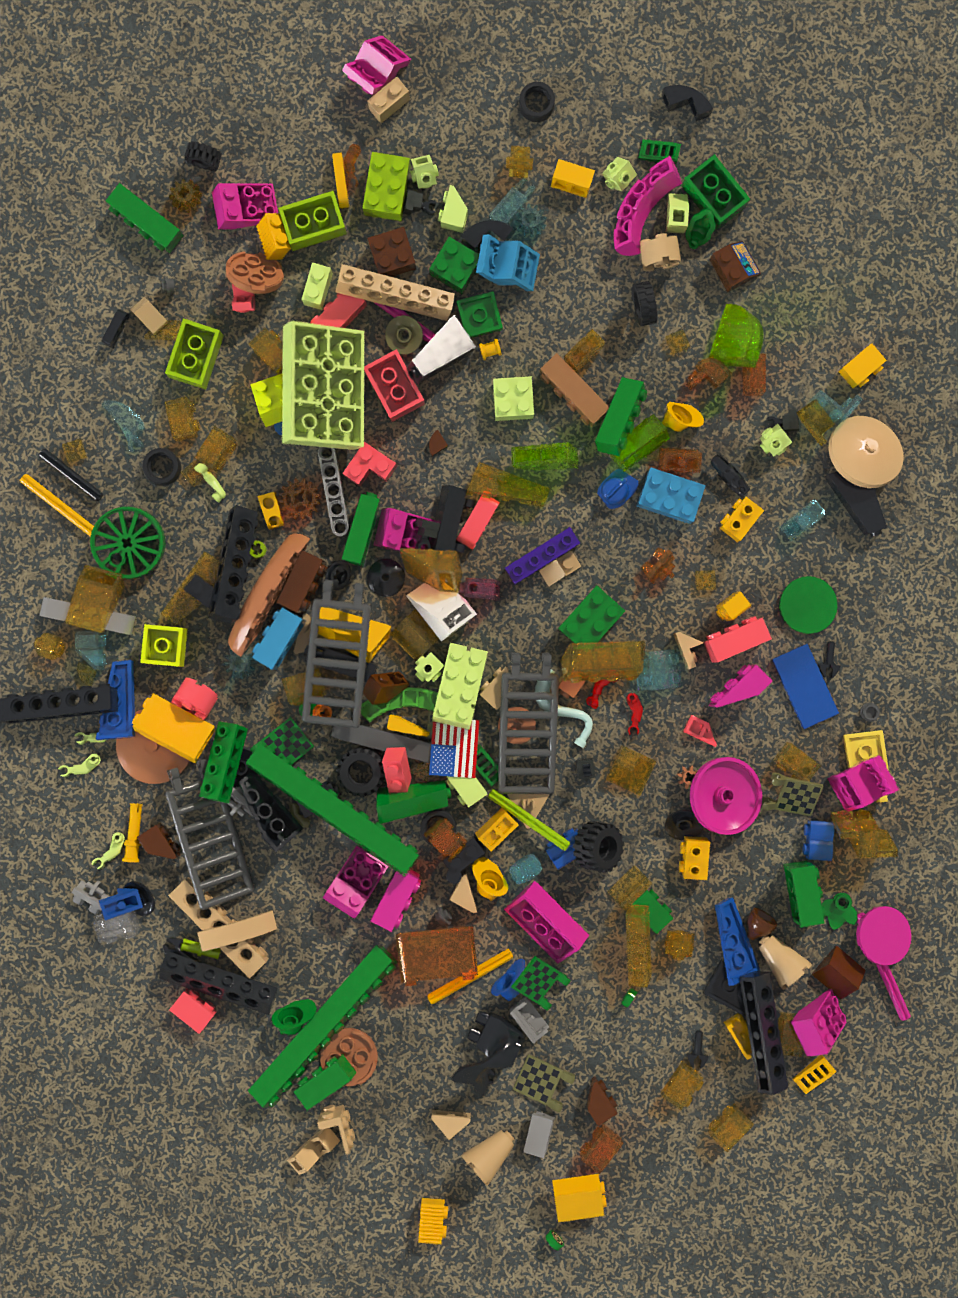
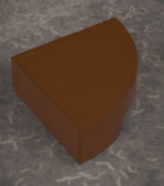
(437, 443)

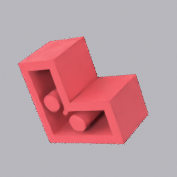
(366, 461)

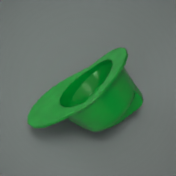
(293, 1016)

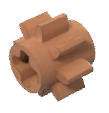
(683, 775)

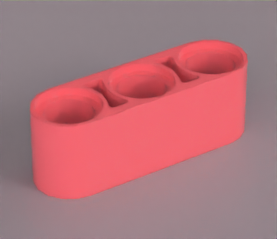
(477, 521)

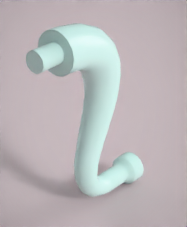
(545, 686)

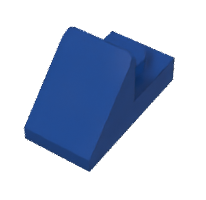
(121, 903)

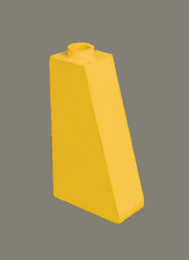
(378, 632)

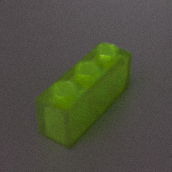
(641, 442)

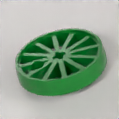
(135, 540)

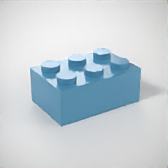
(670, 495)
(278, 638)

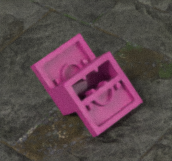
(376, 64)
(863, 783)

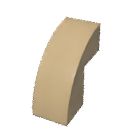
(312, 1150)

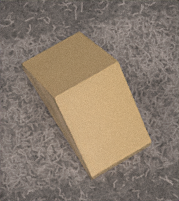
(149, 315)
(463, 894)
(450, 1122)

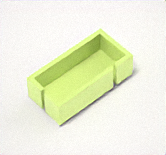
(459, 686)

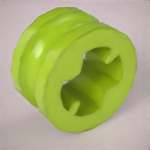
(263, 547)

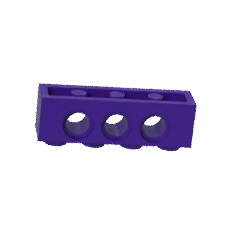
(542, 556)

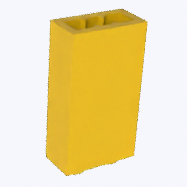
(173, 728)

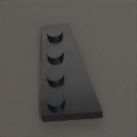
(723, 993)

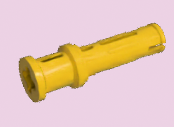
(132, 843)

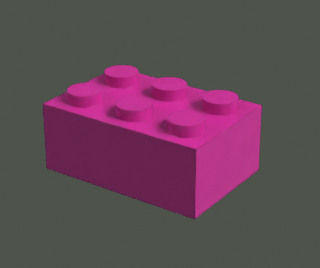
(396, 900)

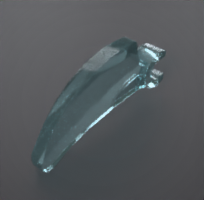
(127, 420)

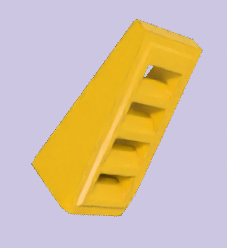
(402, 725)
(818, 1079)

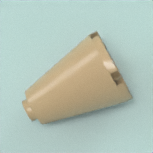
(783, 961)
(489, 1155)

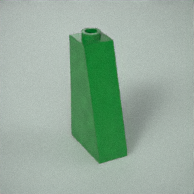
(361, 529)
(418, 799)

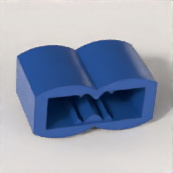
(819, 840)

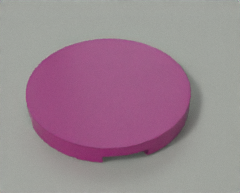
(884, 935)

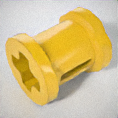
(490, 349)

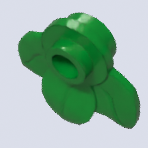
(839, 914)

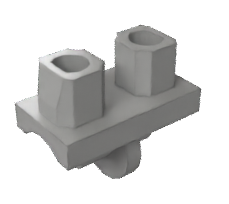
(237, 796)
(90, 893)

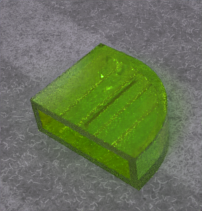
(738, 338)
(545, 457)

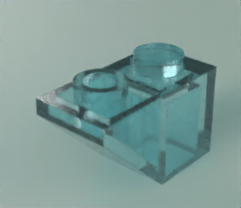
(802, 520)
(90, 647)

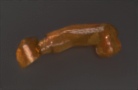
(349, 161)

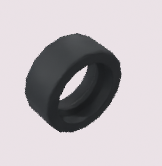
(536, 87)
(161, 452)
(435, 813)

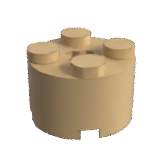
(660, 252)

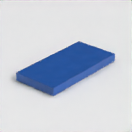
(805, 686)

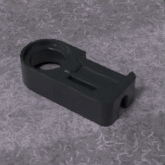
(115, 328)

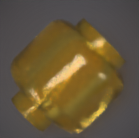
(49, 646)

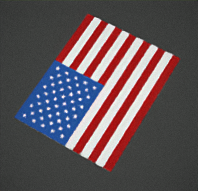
(454, 750)

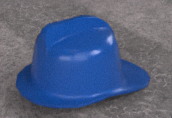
(617, 488)
(503, 984)

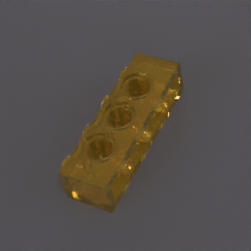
(638, 945)

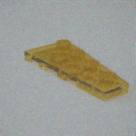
(501, 484)
(182, 602)

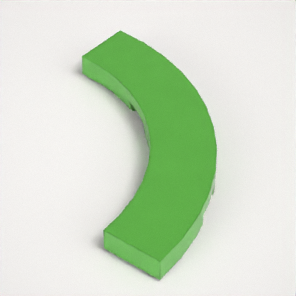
(408, 697)

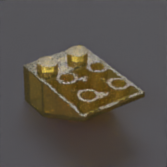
(434, 567)
(94, 598)

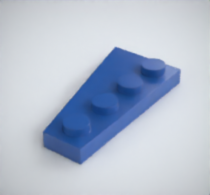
(119, 724)
(735, 944)

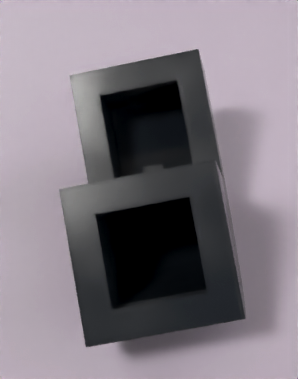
(680, 95)
(475, 233)

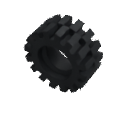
(202, 156)

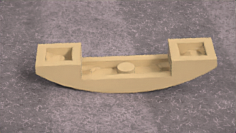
(237, 931)

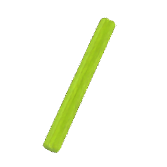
(529, 820)

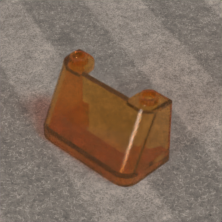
(437, 954)

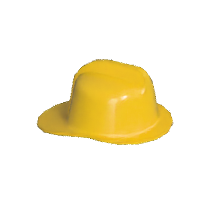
(681, 416)
(489, 879)

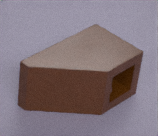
(384, 687)
(158, 843)
(599, 1104)

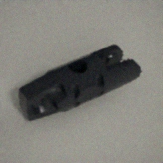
(730, 475)

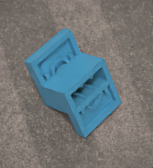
(507, 262)

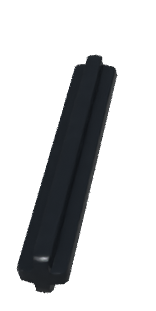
(70, 474)

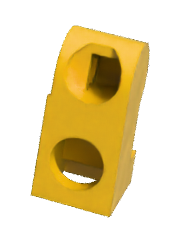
(271, 510)

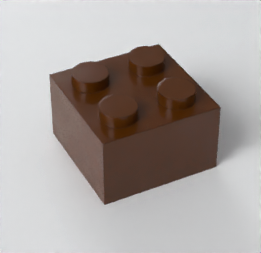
(392, 252)

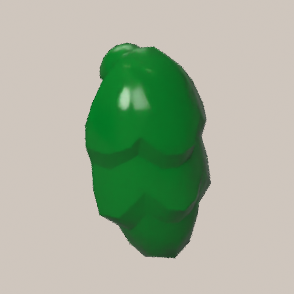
(700, 228)

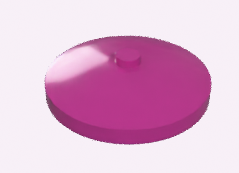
(726, 795)

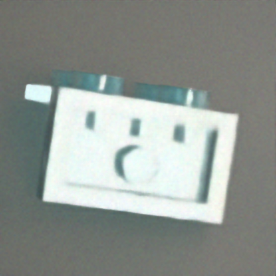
(837, 412)
(660, 670)

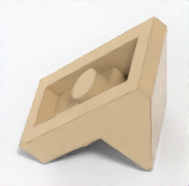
(560, 568)
(684, 644)

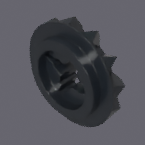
(342, 578)

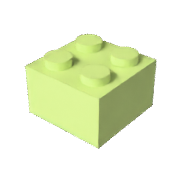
(513, 398)

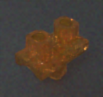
(662, 568)

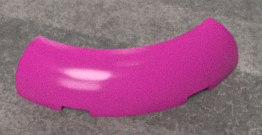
(640, 202)

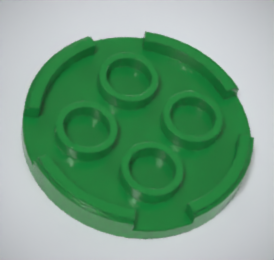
(808, 605)

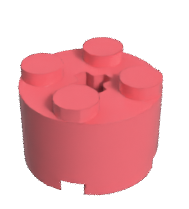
(195, 698)

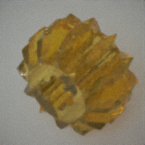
(191, 198)

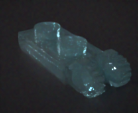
(511, 202)

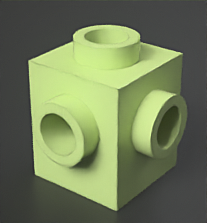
(424, 172)
(619, 174)
(774, 440)
(430, 660)

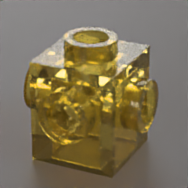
(519, 162)
(679, 944)

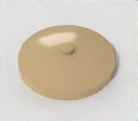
(866, 452)

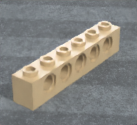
(394, 292)
(248, 966)

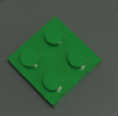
(480, 314)

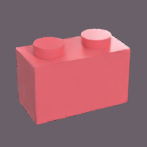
(396, 770)
(193, 1010)

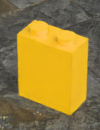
(579, 1197)

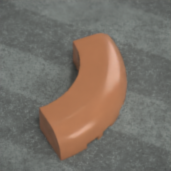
(265, 593)

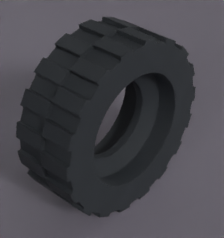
(644, 303)

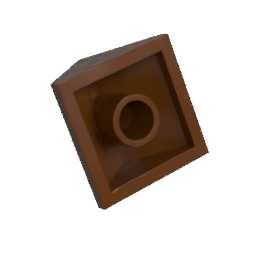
(839, 973)

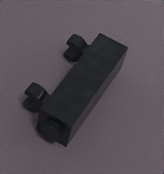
(448, 514)
(331, 653)

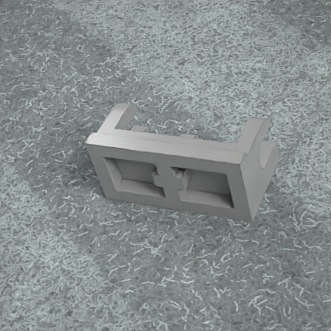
(529, 1019)
(539, 1134)

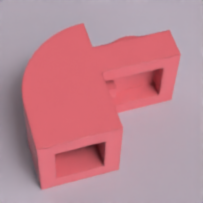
(242, 300)

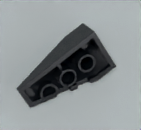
(270, 815)

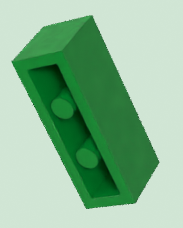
(324, 1081)

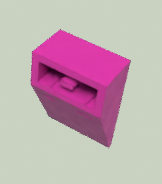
(242, 204)
(397, 530)
(747, 684)
(355, 882)
(819, 1024)

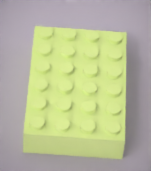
(323, 386)

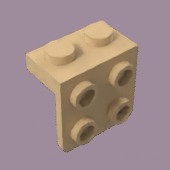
(338, 1116)

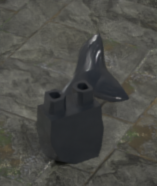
(498, 1041)

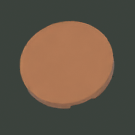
(254, 273)
(357, 1049)

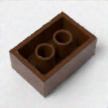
(302, 582)

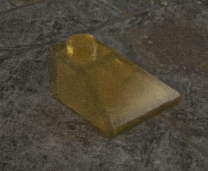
(630, 770)

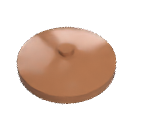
(147, 760)

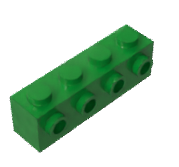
(144, 218)
(621, 416)
(223, 762)

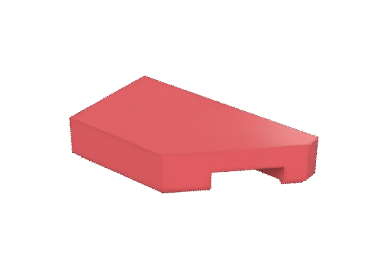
(700, 729)

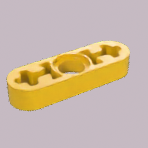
(340, 180)

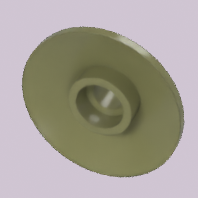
(395, 331)

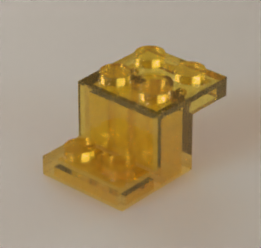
(864, 834)

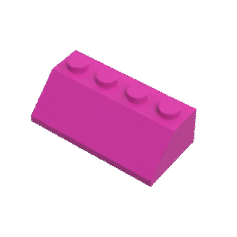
(547, 922)

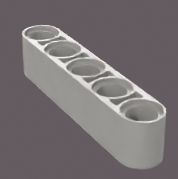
(339, 499)
(59, 609)

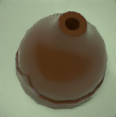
(760, 924)

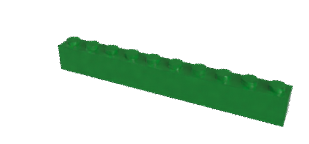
(332, 810)
(323, 1026)

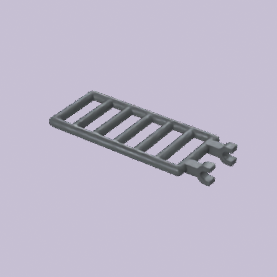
(359, 666)
(551, 733)
(178, 789)

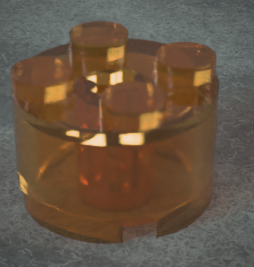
(445, 839)

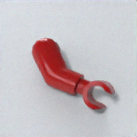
(597, 690)
(637, 710)

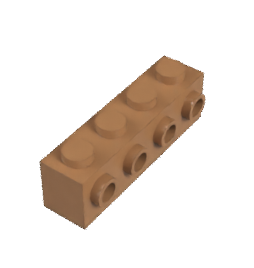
(574, 390)

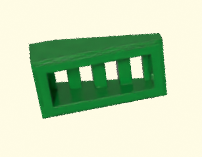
(675, 147)
(492, 780)

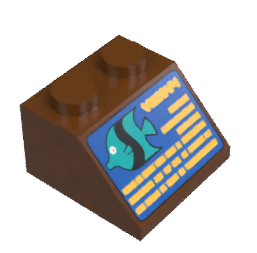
(734, 265)

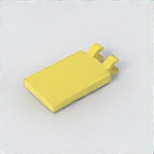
(865, 746)

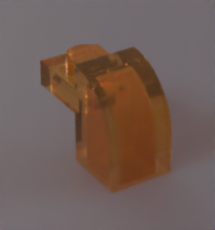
(712, 370)

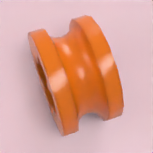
(320, 708)

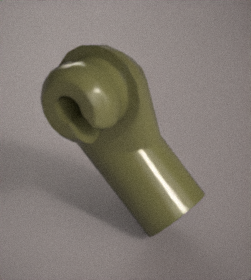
(295, 811)

